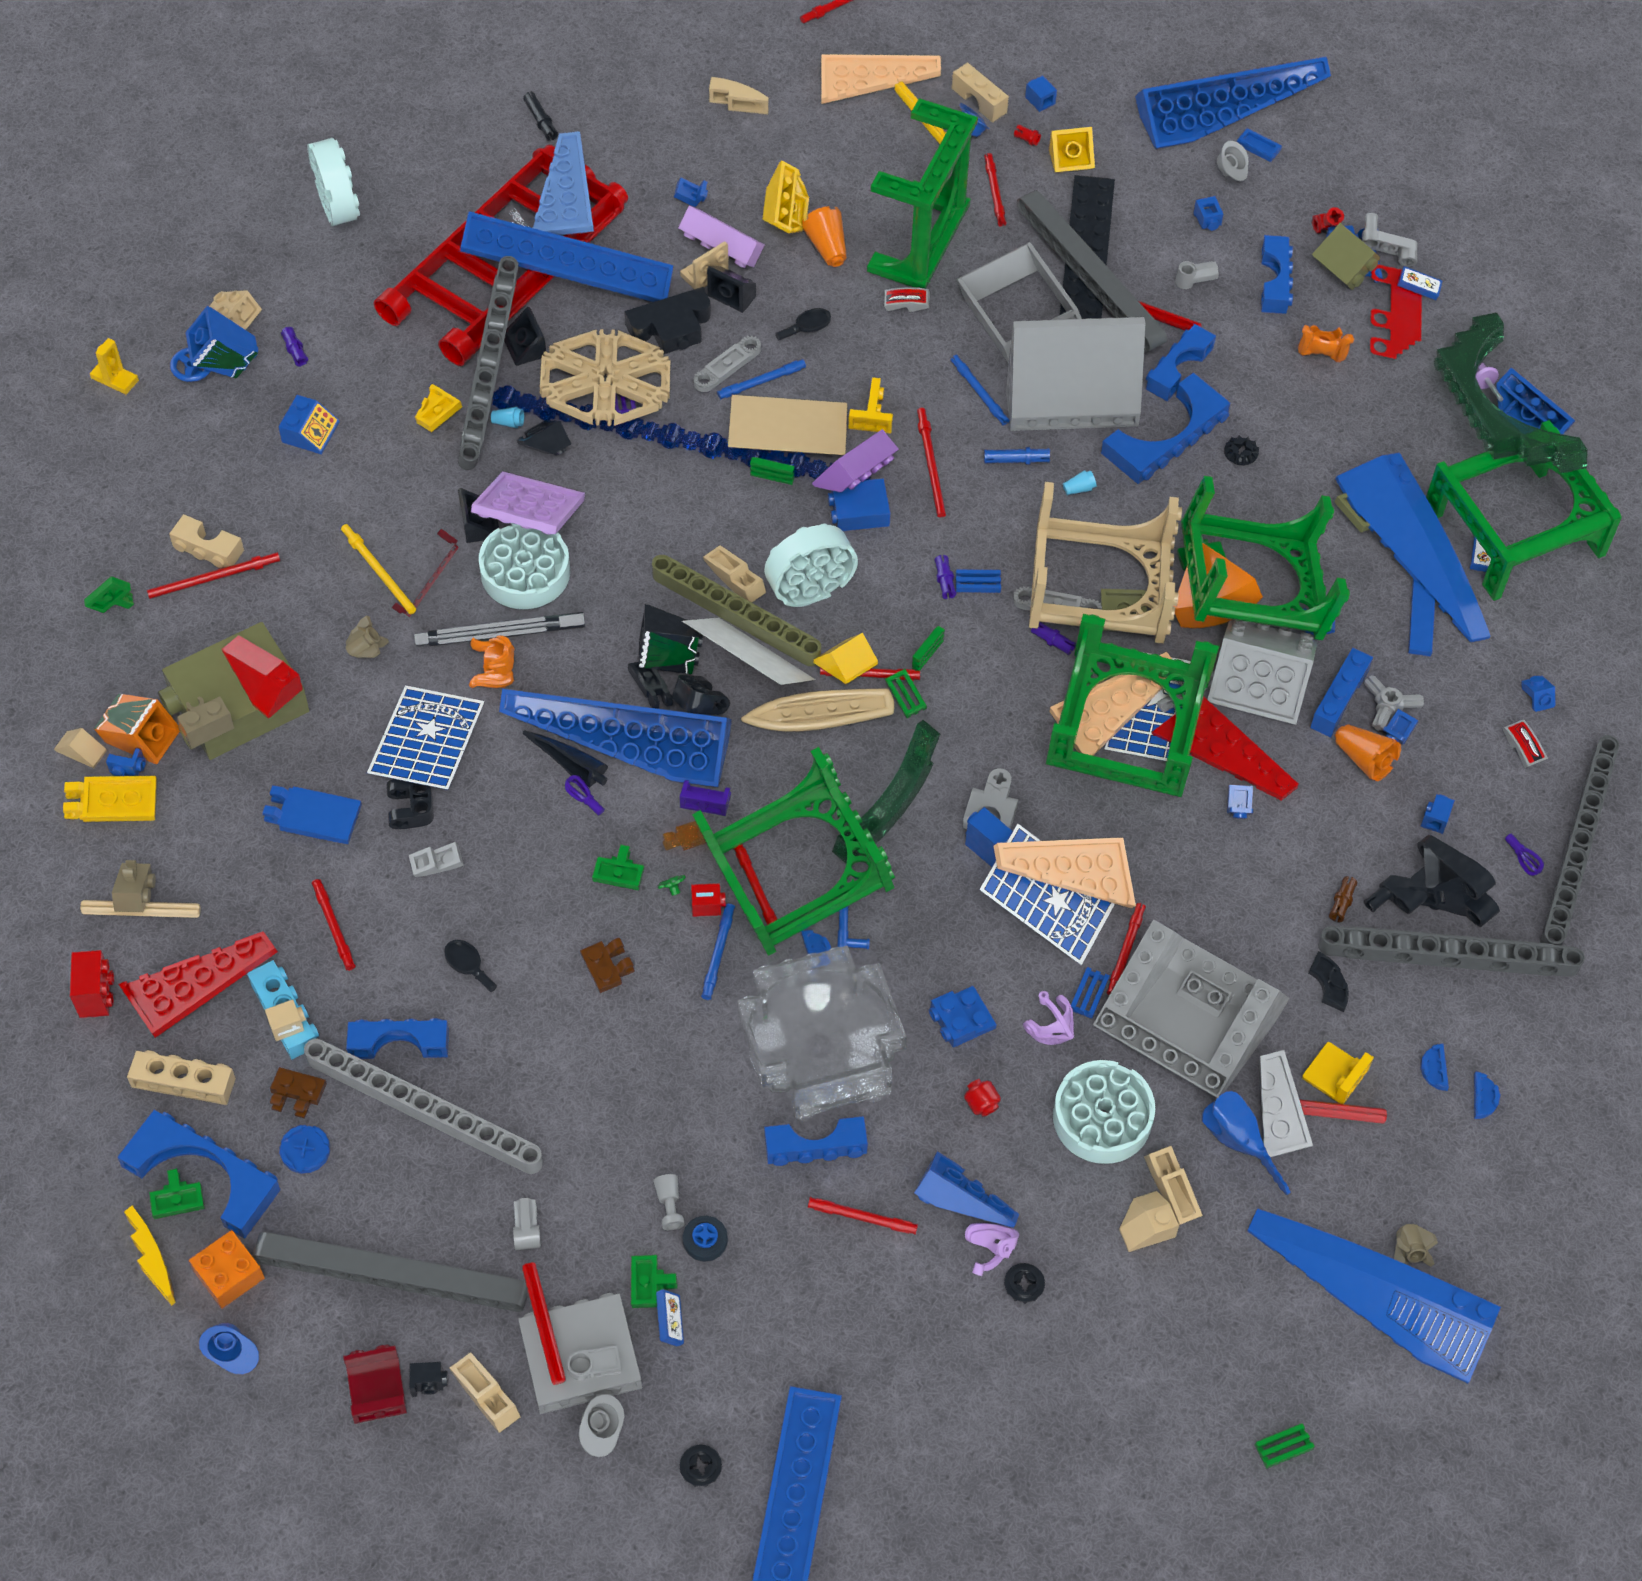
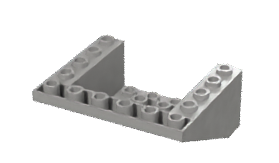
(1075, 373)
(1189, 1010)

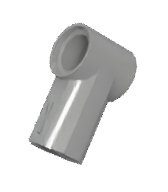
(1191, 273)
(526, 1230)

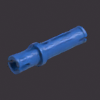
(1018, 455)

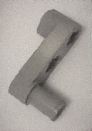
(1400, 246)

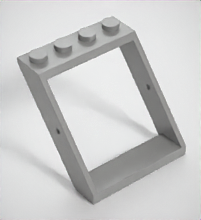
(1002, 273)

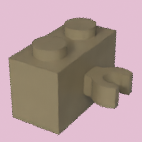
(205, 721)
(133, 887)

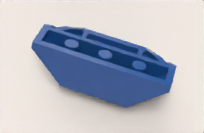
(1528, 404)

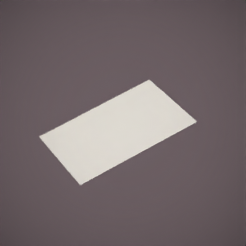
(749, 650)

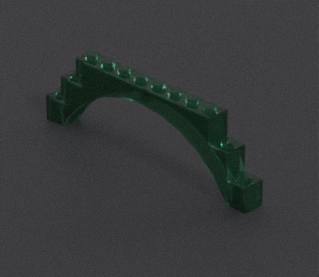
(1499, 432)

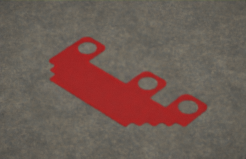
(1404, 318)

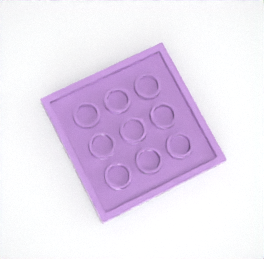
(528, 503)

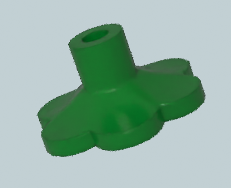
(672, 884)

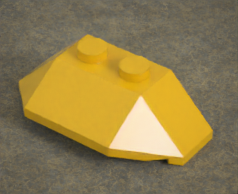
(786, 199)

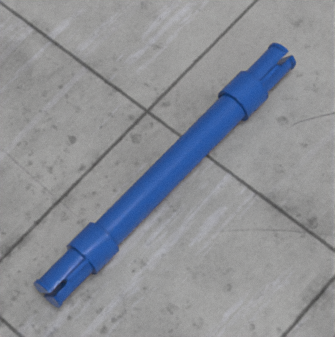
(784, 370)
(994, 408)
(711, 977)

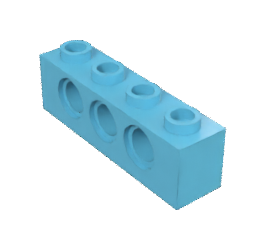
(269, 977)

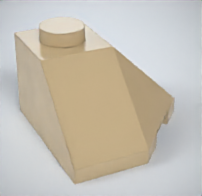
(1148, 1222)

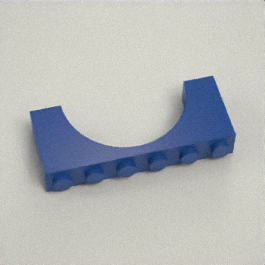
(1142, 458)
(164, 1138)

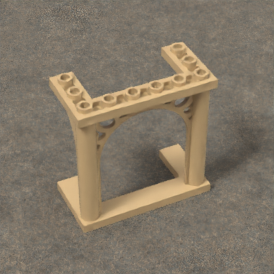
(1149, 536)

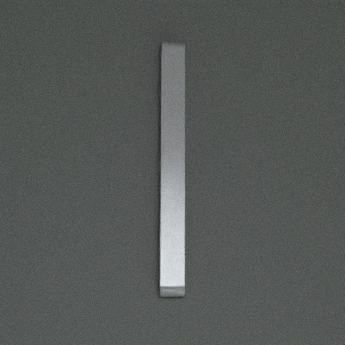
(427, 1115)

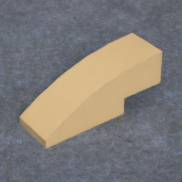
(737, 96)
(735, 574)
(1173, 1184)
(485, 1392)

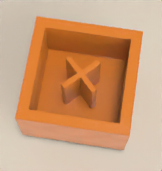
(226, 1269)

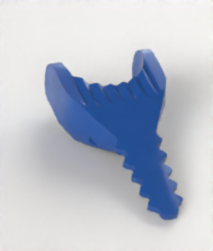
(1238, 1129)

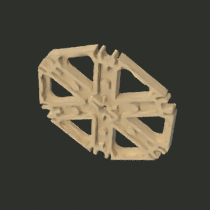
(620, 374)

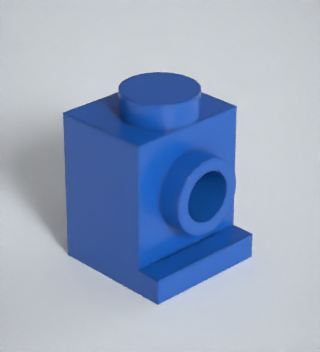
(1210, 217)
(1437, 813)

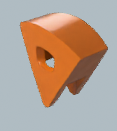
(1237, 587)

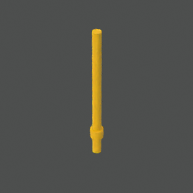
(357, 542)

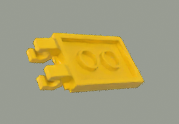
(111, 799)

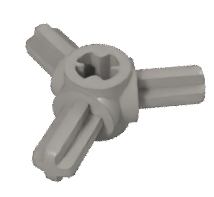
(1389, 701)

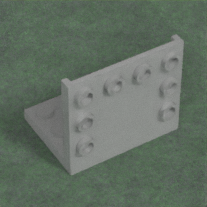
(1263, 670)

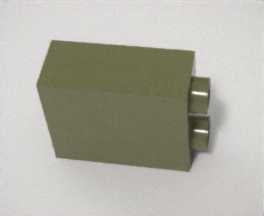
(211, 676)

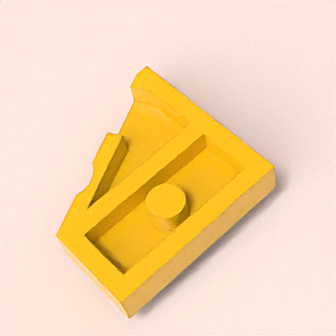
(437, 408)

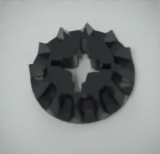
(1246, 457)
(1032, 1275)
(707, 1456)

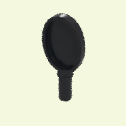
(808, 321)
(466, 960)

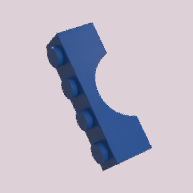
(1275, 293)
(1193, 346)
(1341, 691)
(367, 1037)
(786, 1146)

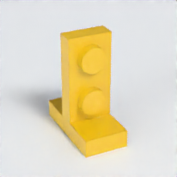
(110, 369)
(872, 419)

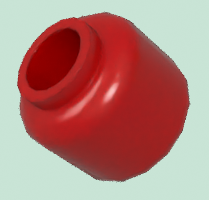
(982, 1097)

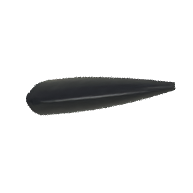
(571, 759)

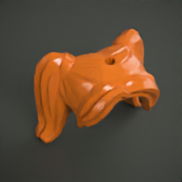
(1325, 343)
(497, 662)

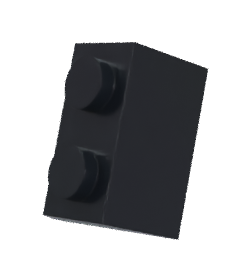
(730, 288)

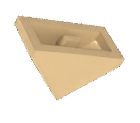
(81, 747)

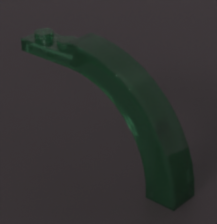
(901, 790)

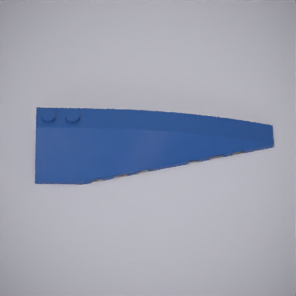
(1402, 516)
(653, 739)

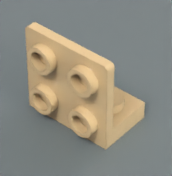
(696, 273)
(236, 306)

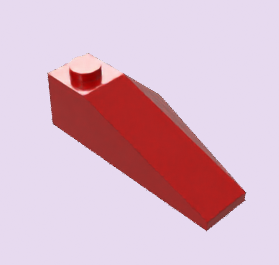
(262, 676)

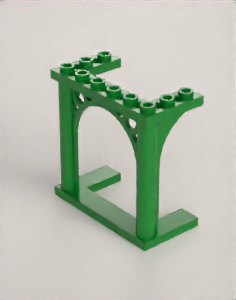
(932, 192)
(1596, 527)
(1294, 535)
(1133, 662)
(815, 788)

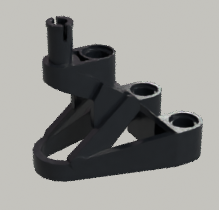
(1444, 872)

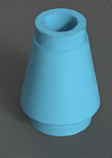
(508, 417)
(1080, 483)

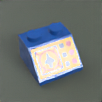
(307, 425)

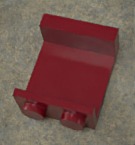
(375, 1384)

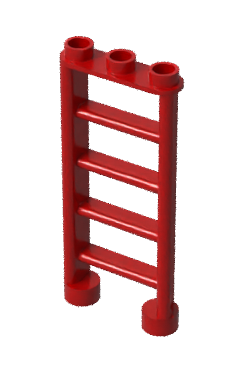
(461, 345)

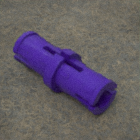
(294, 346)
(945, 576)
(1054, 638)

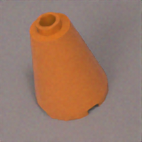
(827, 234)
(1368, 750)

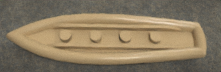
(821, 709)

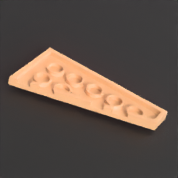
(861, 74)
(1110, 708)

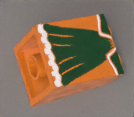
(140, 724)

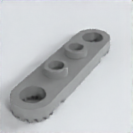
(727, 364)
(1054, 598)

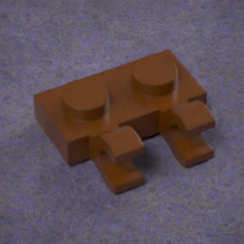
(601, 966)
(298, 1086)

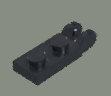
(651, 685)

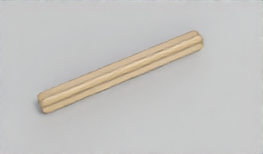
(159, 909)

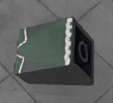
(667, 642)

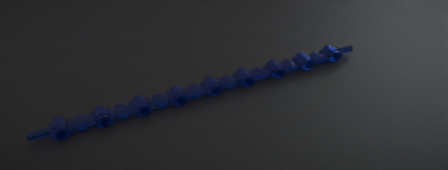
(669, 435)

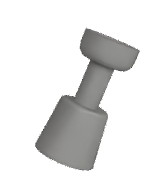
(668, 1194)

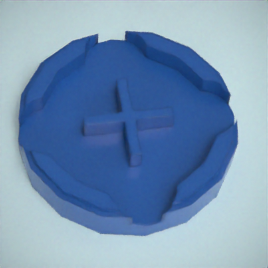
(304, 1149)

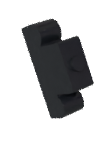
(671, 320)

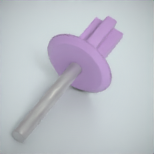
(1487, 378)

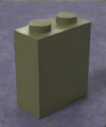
(1346, 256)

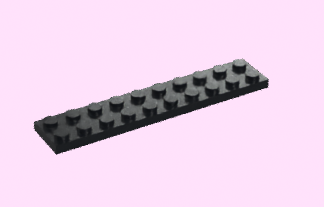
(1092, 222)

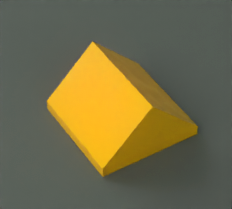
(1072, 149)
(848, 659)

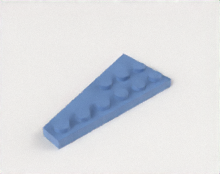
(565, 195)

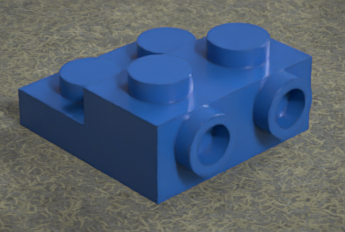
(961, 1016)

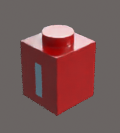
(707, 900)

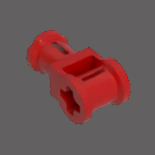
(1330, 219)

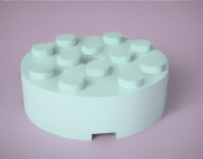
(333, 181)
(810, 565)
(524, 566)
(1099, 1134)

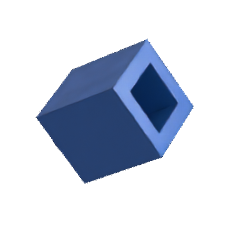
(1041, 93)

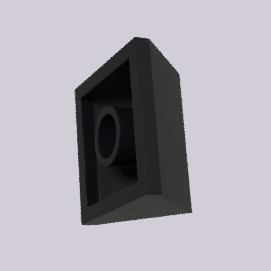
(525, 338)
(475, 526)

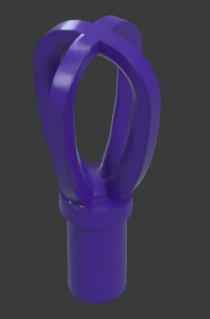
(588, 800)
(1520, 850)

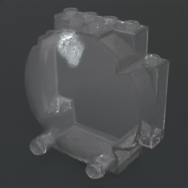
(822, 1031)

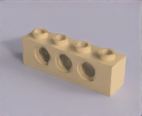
(216, 1090)

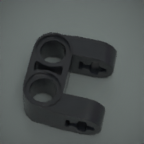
(697, 697)
(409, 817)

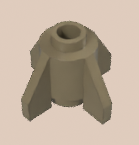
(364, 640)
(1414, 1244)

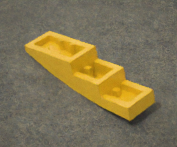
(152, 1260)

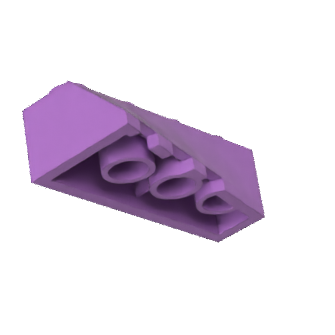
(858, 463)

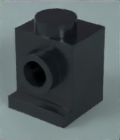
(427, 1378)

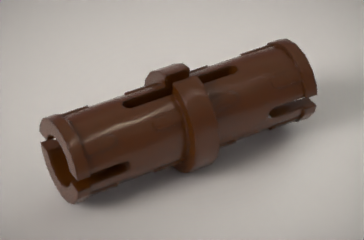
(1343, 899)

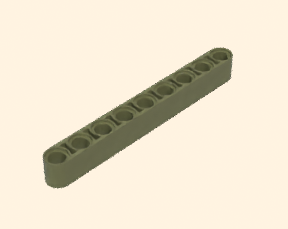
(724, 602)

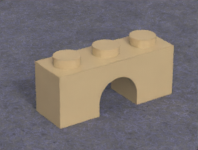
(991, 99)
(221, 551)

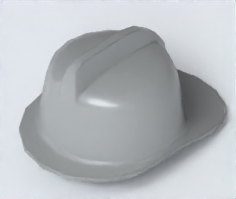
(1233, 161)
(601, 1425)

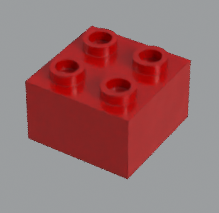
(91, 984)

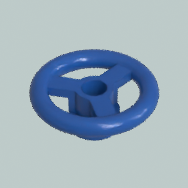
(192, 373)

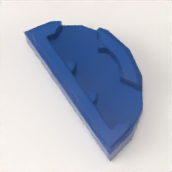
(814, 942)
(1434, 1067)
(1485, 1096)

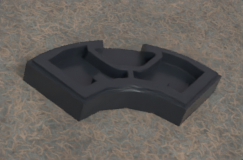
(1331, 980)

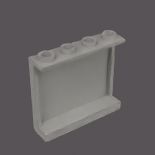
(575, 1329)

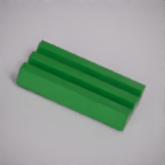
(772, 470)
(928, 648)
(914, 709)
(1304, 1437)

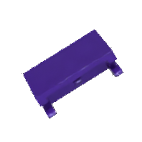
(704, 799)

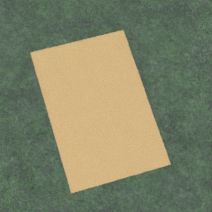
(788, 425)

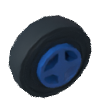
(704, 1229)

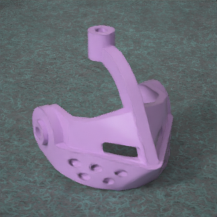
(1063, 1025)
(985, 1235)

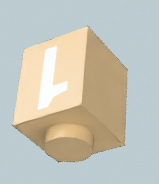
(285, 1019)

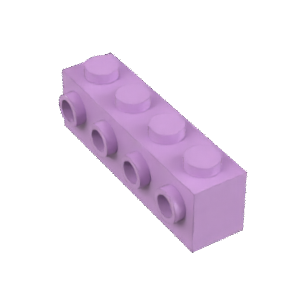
(714, 232)

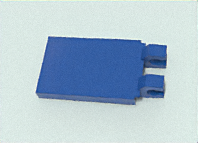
(313, 813)

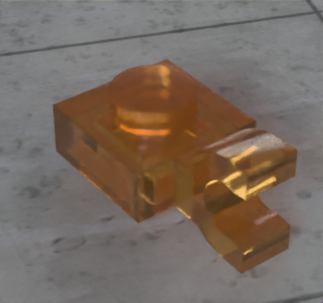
(685, 835)

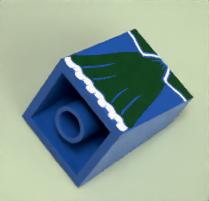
(220, 344)

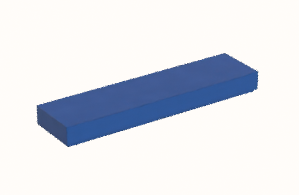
(1421, 621)

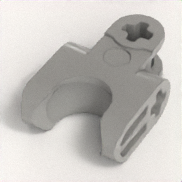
(994, 798)

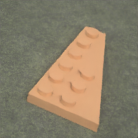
(1081, 865)

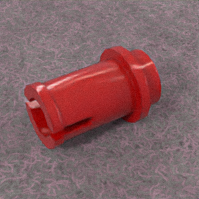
(1028, 135)

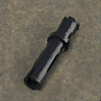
(543, 120)

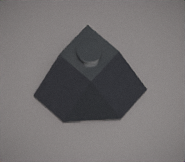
(546, 437)

